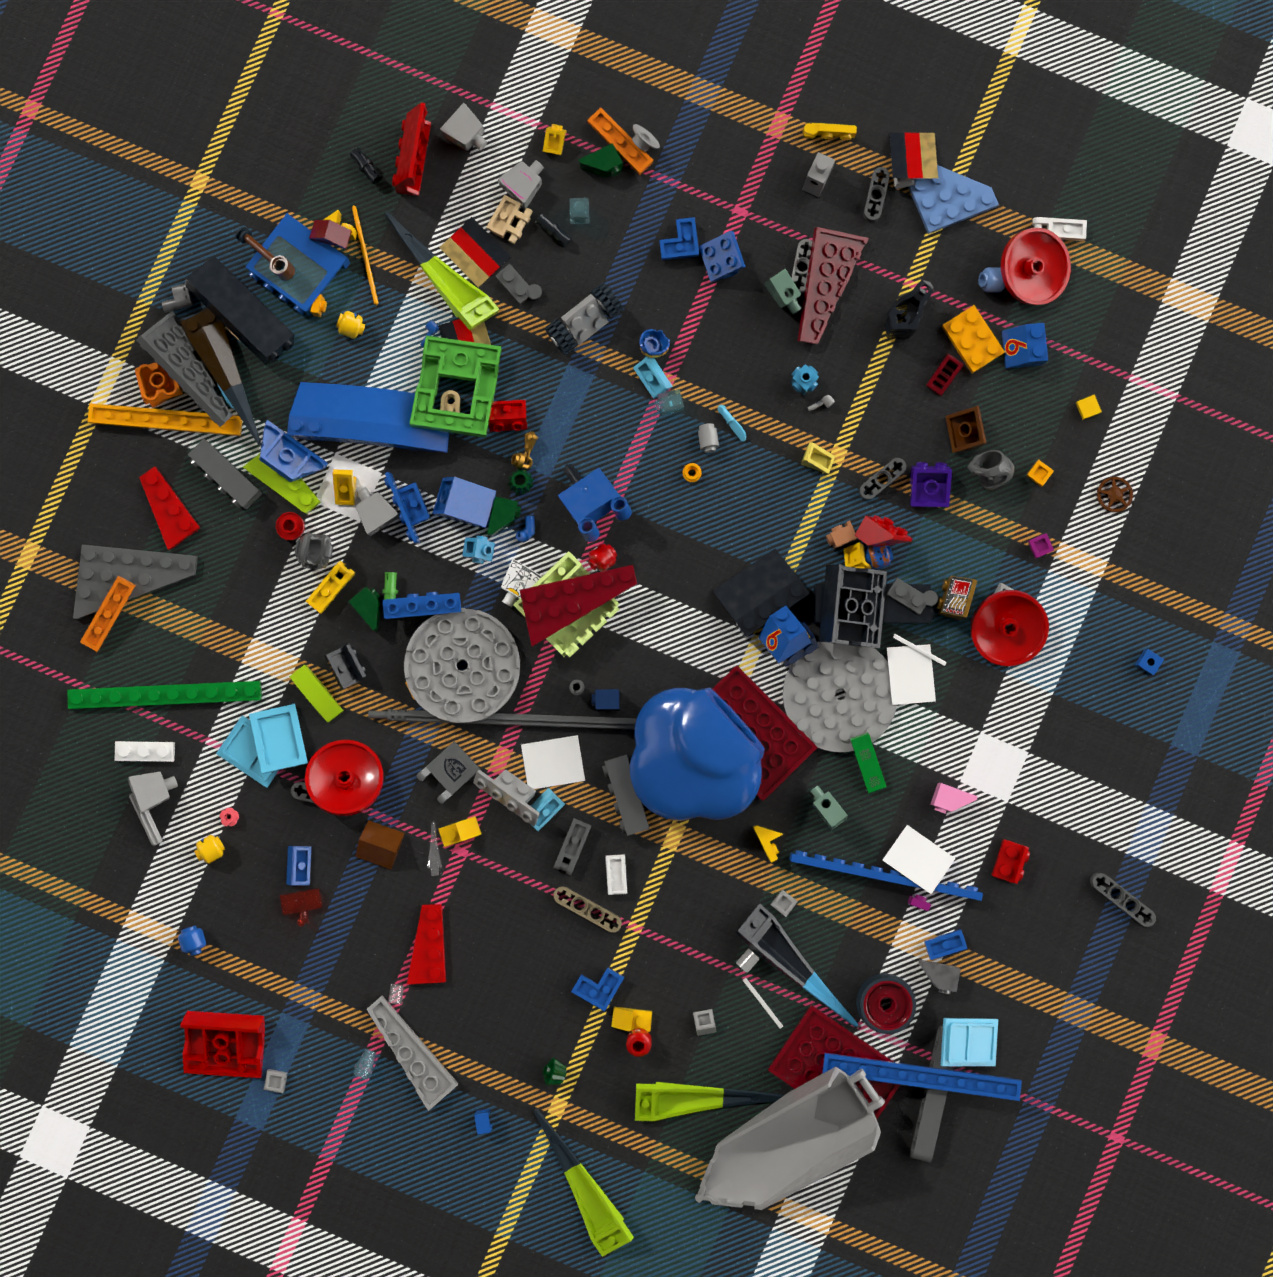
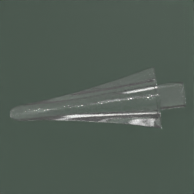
(434, 858)

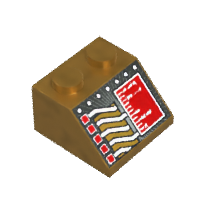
(956, 597)

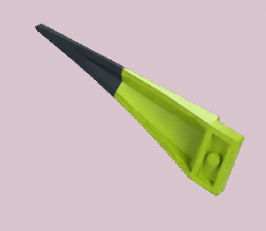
(460, 295)
(670, 1100)
(599, 1214)

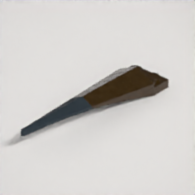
(213, 346)

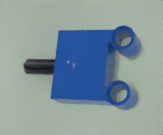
(592, 499)

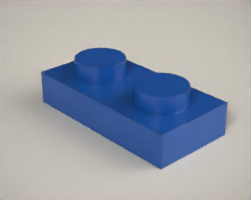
(945, 944)

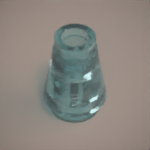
(365, 1064)

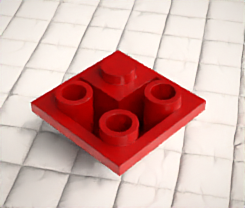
(881, 532)

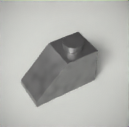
(941, 975)

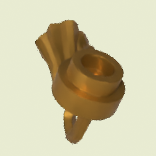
(519, 459)

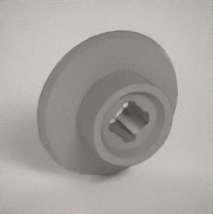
(644, 139)

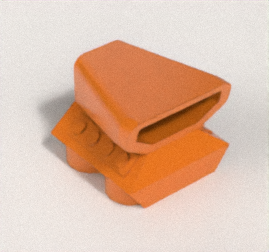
(156, 384)

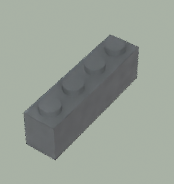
(228, 477)
(627, 802)

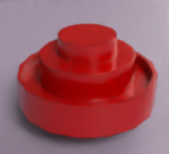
(290, 526)

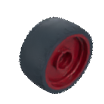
(898, 1012)

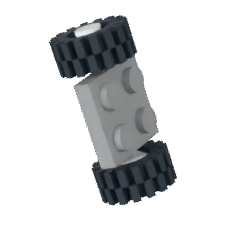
(584, 319)

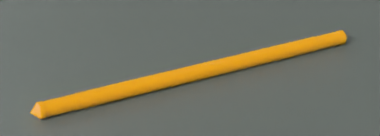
(365, 256)

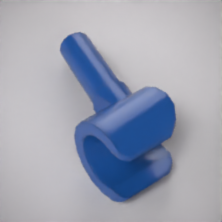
(433, 328)

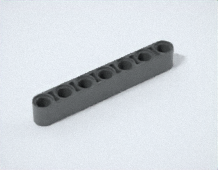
(930, 1111)

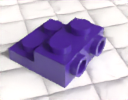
(930, 485)

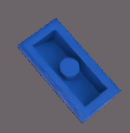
(298, 865)

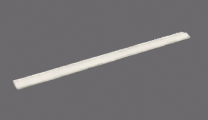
(919, 649)
(762, 1003)

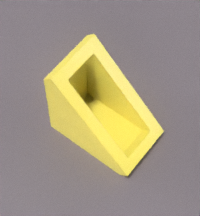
(818, 458)

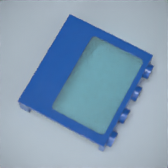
(313, 264)

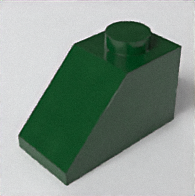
(602, 162)
(503, 515)
(368, 606)

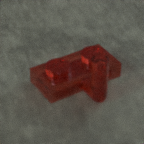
(300, 903)

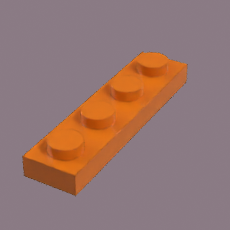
(623, 143)
(107, 613)

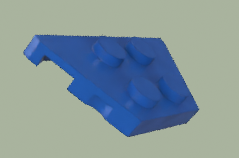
(288, 455)

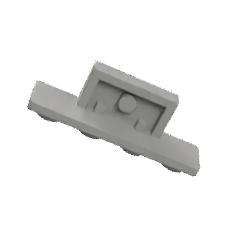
(509, 792)

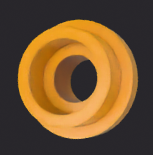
(692, 466)

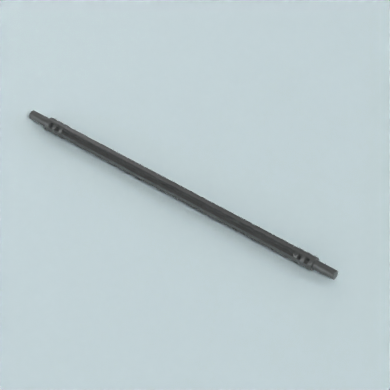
(514, 719)

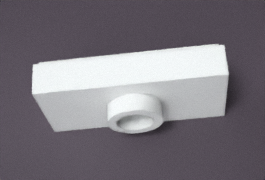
(616, 874)

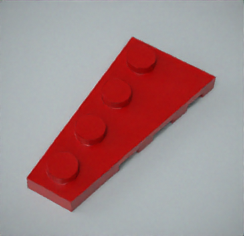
(170, 513)
(428, 952)

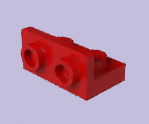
(508, 416)
(1011, 861)

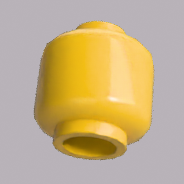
(350, 324)
(209, 849)

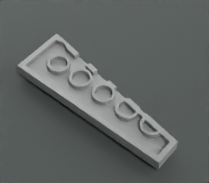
(419, 1063)

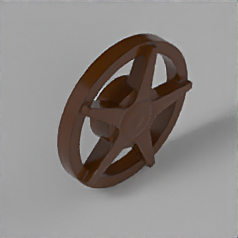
(1114, 494)

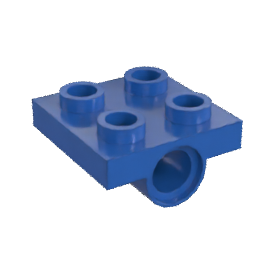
(722, 256)

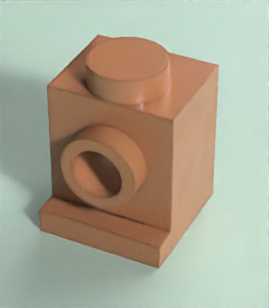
(841, 535)

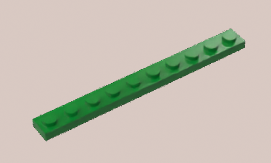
(164, 694)

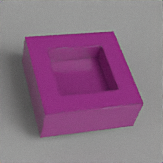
(1040, 545)
(920, 902)

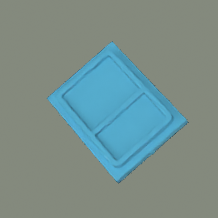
(278, 738)
(241, 752)
(969, 1042)

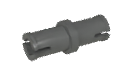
(575, 682)

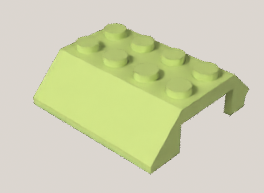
(566, 639)

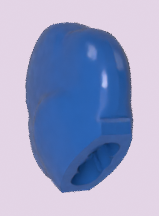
(694, 757)

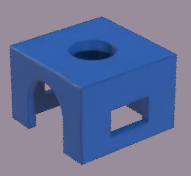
(1142, 662)
(482, 1121)

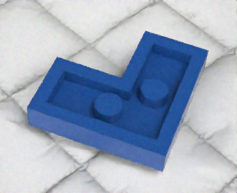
(685, 245)
(599, 993)

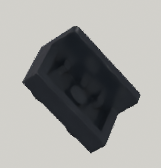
(345, 666)

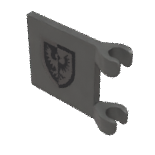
(451, 769)

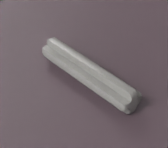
(148, 824)

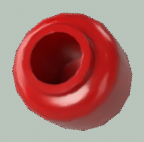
(602, 557)
(639, 1042)

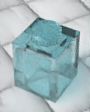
(579, 210)
(669, 402)

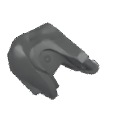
(997, 469)
(314, 551)

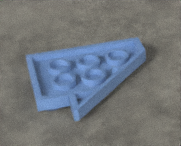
(950, 199)

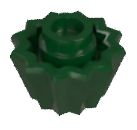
(520, 482)
(554, 1072)

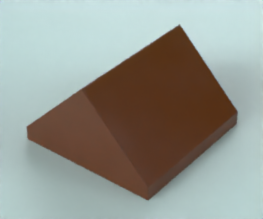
(966, 430)
(379, 844)

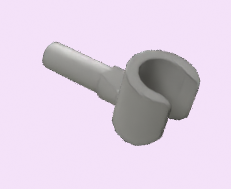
(826, 400)

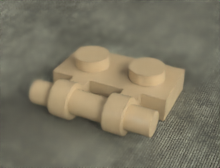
(504, 216)

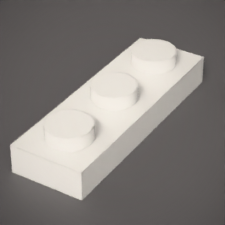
(144, 751)

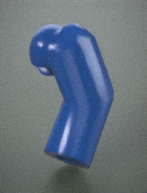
(529, 530)

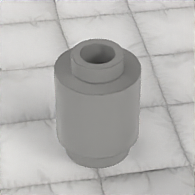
(708, 438)

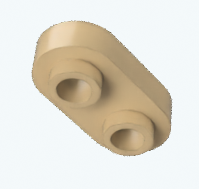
(455, 407)

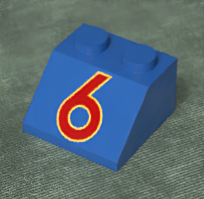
(1025, 346)
(783, 635)

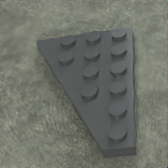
(175, 354)
(145, 569)

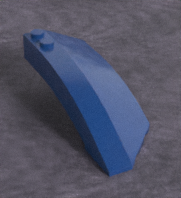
(360, 417)

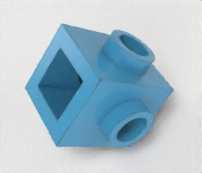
(802, 385)
(478, 549)

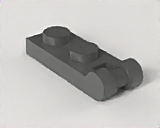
(572, 845)

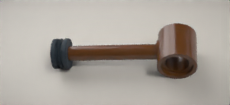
(244, 235)

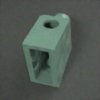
(779, 285)
(834, 814)

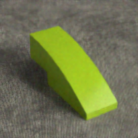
(316, 693)

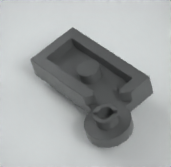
(517, 285)
(911, 597)

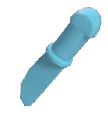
(735, 426)

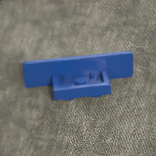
(410, 504)
(422, 605)

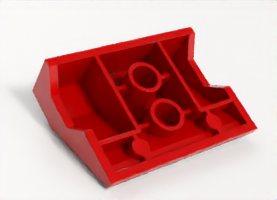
(412, 151)
(223, 1044)

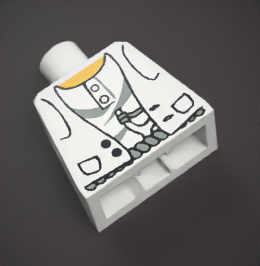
(517, 578)

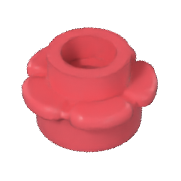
(234, 817)

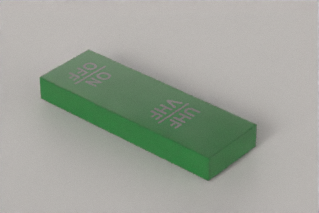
(868, 762)

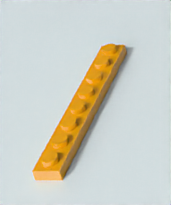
(161, 419)

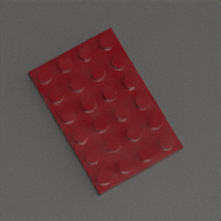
(771, 726)
(804, 1051)

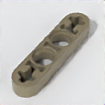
(586, 911)

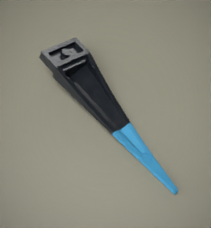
(771, 942)

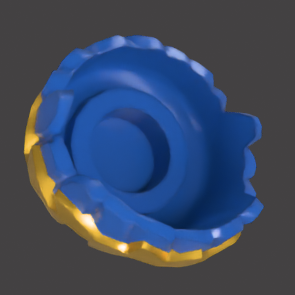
(654, 343)

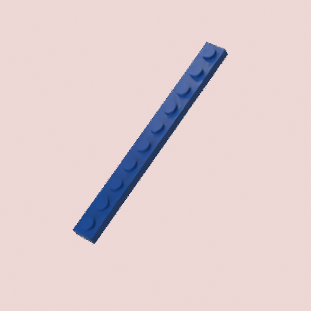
(877, 873)
(926, 1076)

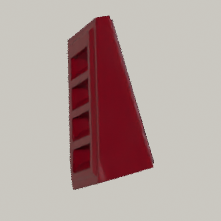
(954, 361)

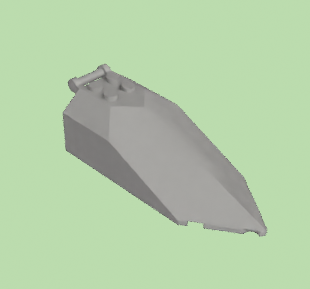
(794, 1142)

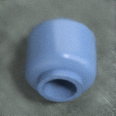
(991, 280)

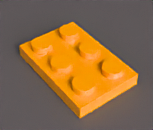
(973, 339)

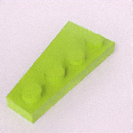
(295, 492)

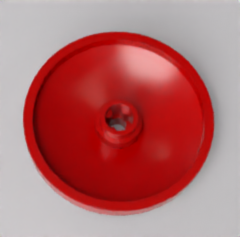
(1035, 266)
(1019, 641)
(344, 761)

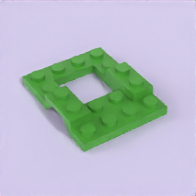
(458, 361)

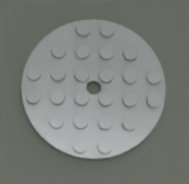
(465, 694)
(812, 701)

